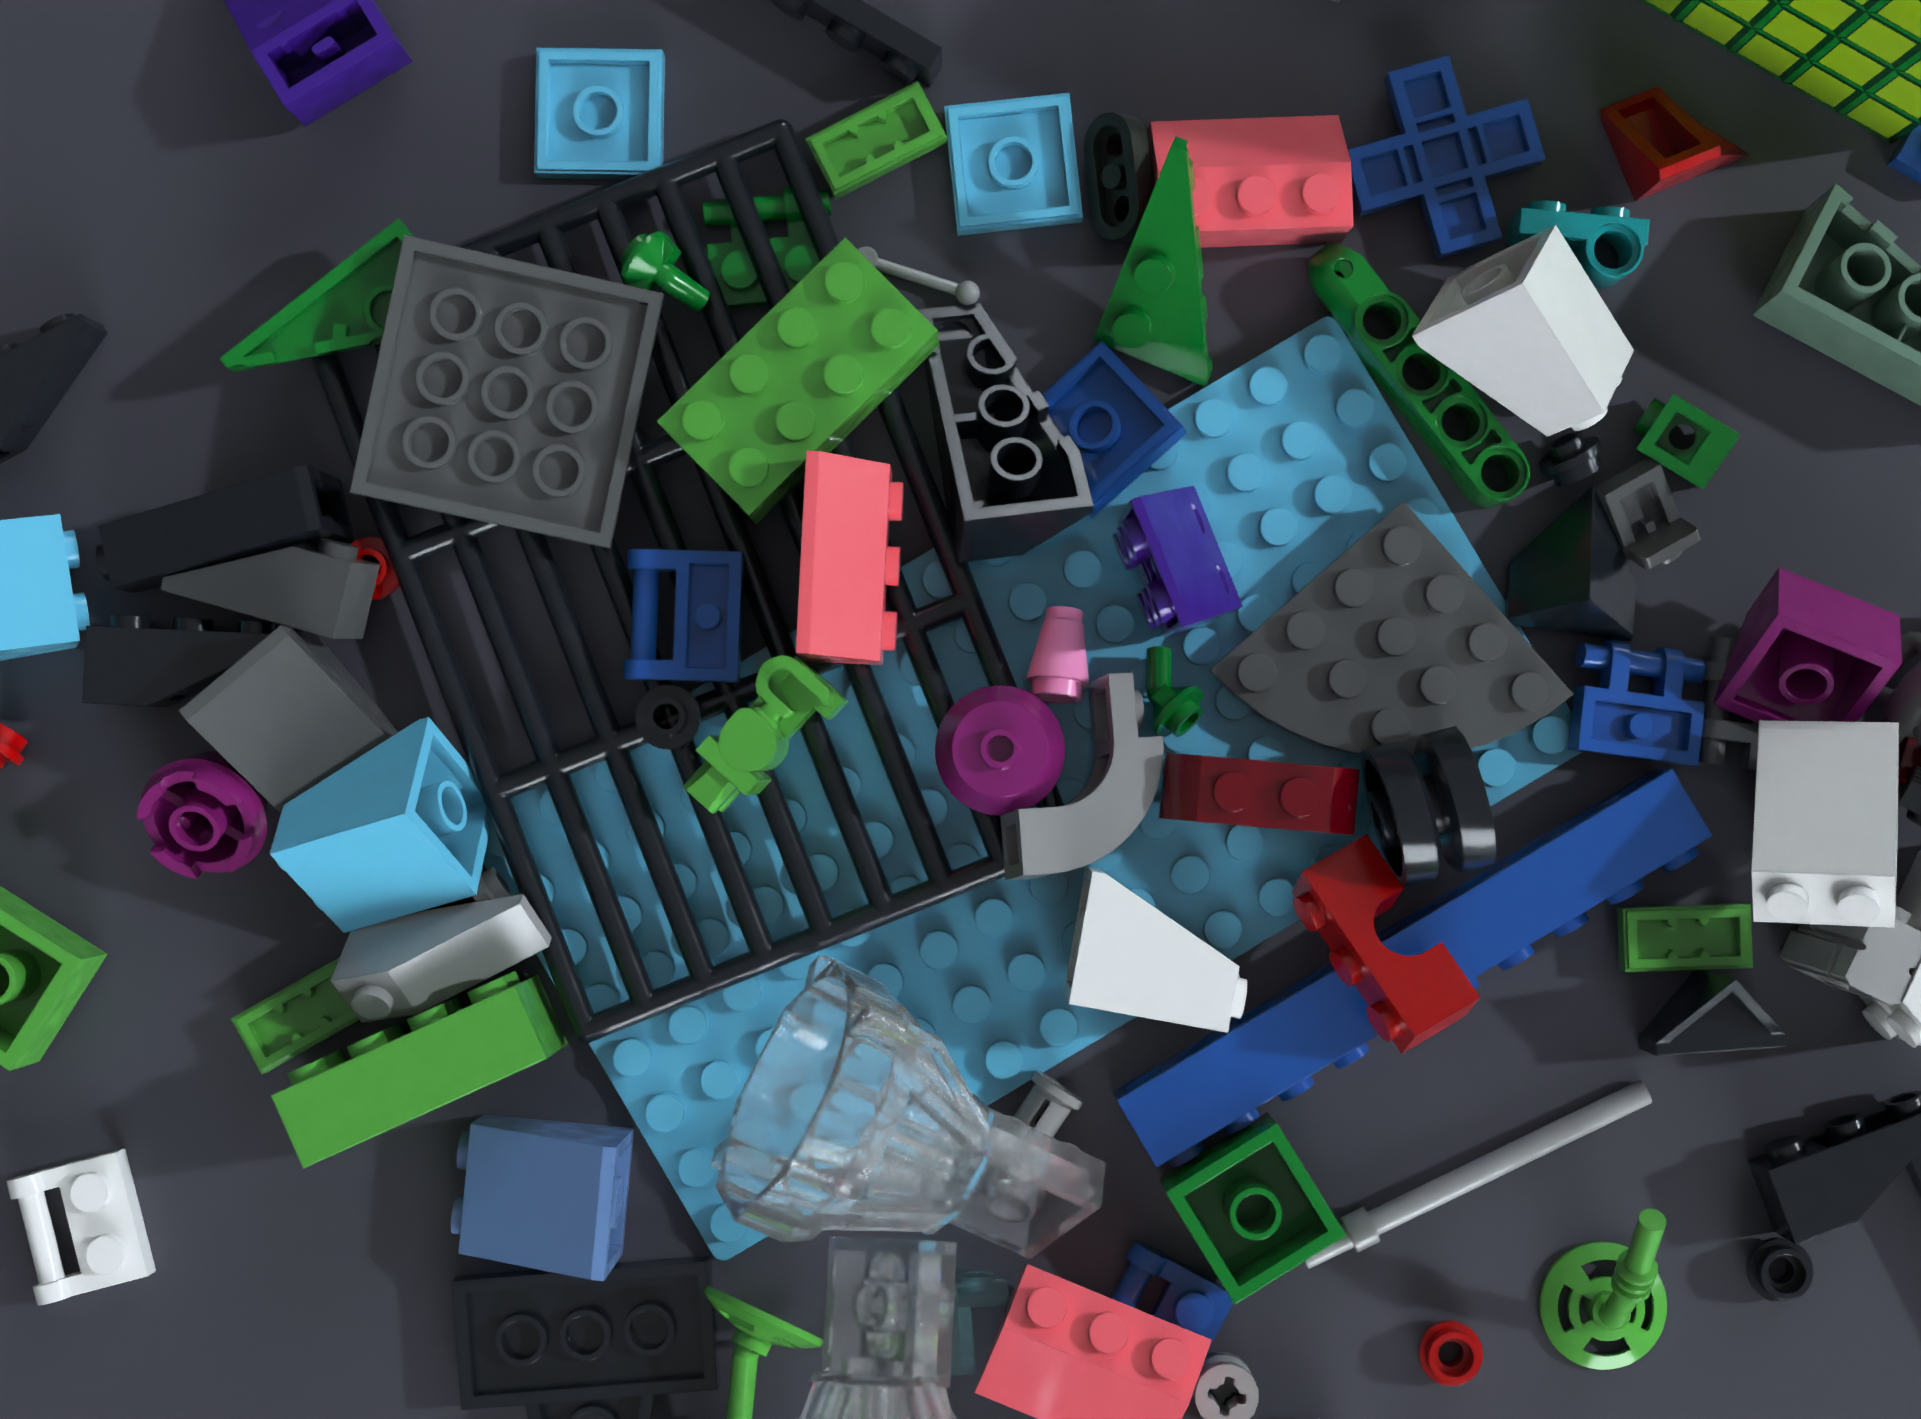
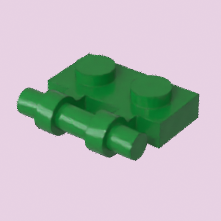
(732, 261)

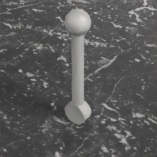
(965, 292)

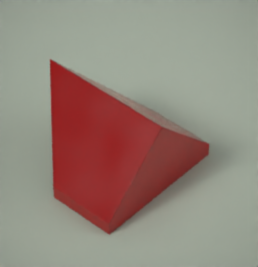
(1662, 143)

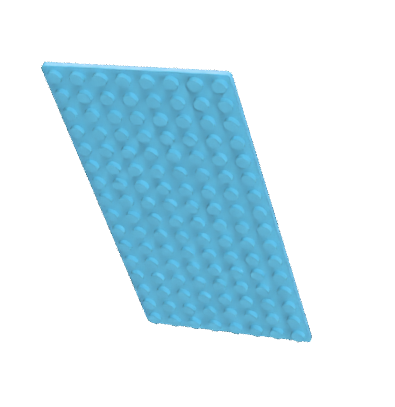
(1291, 473)

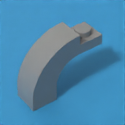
(1108, 806)

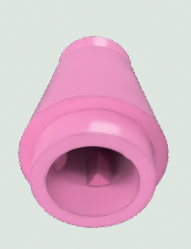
(1060, 657)

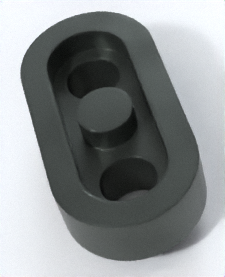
(1117, 174)

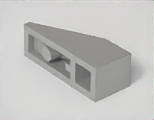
(434, 954)

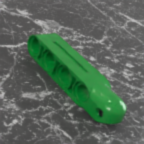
(1487, 440)

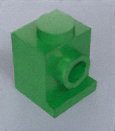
(1699, 460)

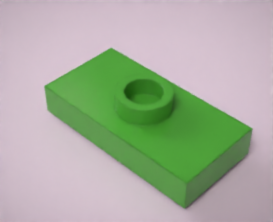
(876, 140)
(1684, 937)
(294, 1019)

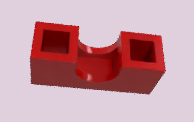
(1405, 994)

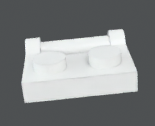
(102, 1223)

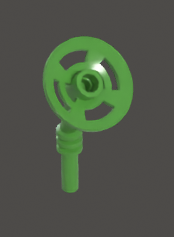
(1608, 1298)
(754, 1337)

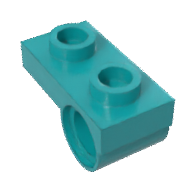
(1581, 232)

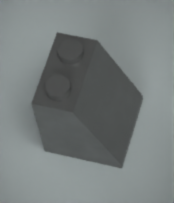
(287, 715)

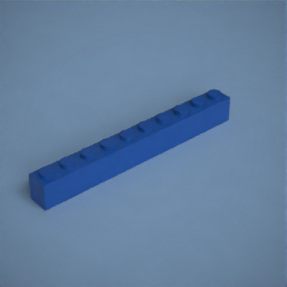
(1479, 922)

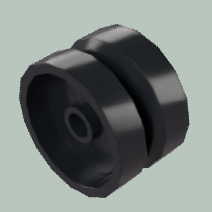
(1429, 806)

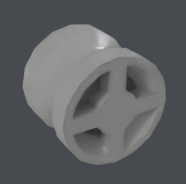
(1225, 1375)

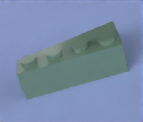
(1849, 294)

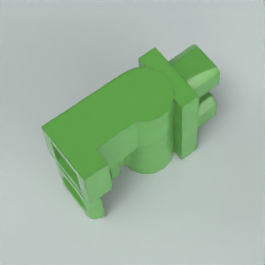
(760, 734)

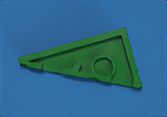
(1158, 296)
(334, 314)

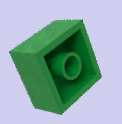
(1252, 1207)

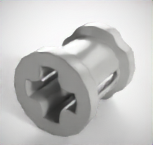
(1061, 1103)

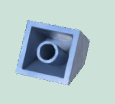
(544, 1194)

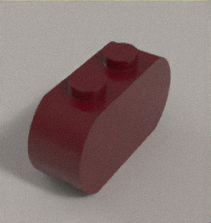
(1259, 793)

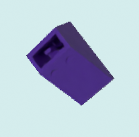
(319, 49)
(1176, 561)

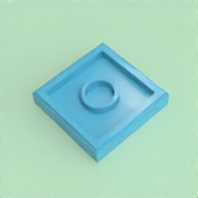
(598, 112)
(1013, 164)

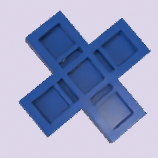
(1443, 157)

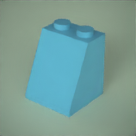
(36, 588)
(387, 831)

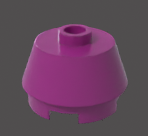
(999, 750)
(203, 816)

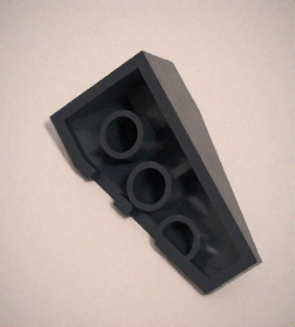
(1000, 454)

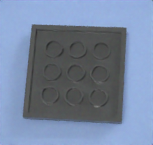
(506, 392)

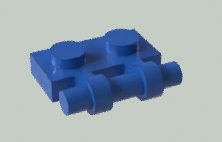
(1632, 723)

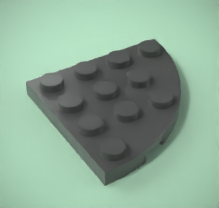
(1391, 650)

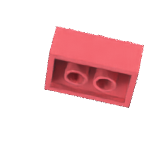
(1264, 178)
(847, 560)
(1088, 1356)

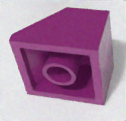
(1809, 654)

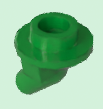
(650, 264)
(1173, 707)

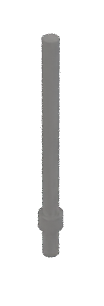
(1364, 1227)

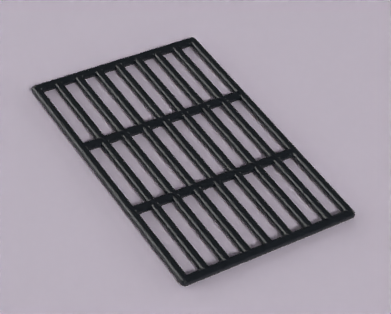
(615, 742)

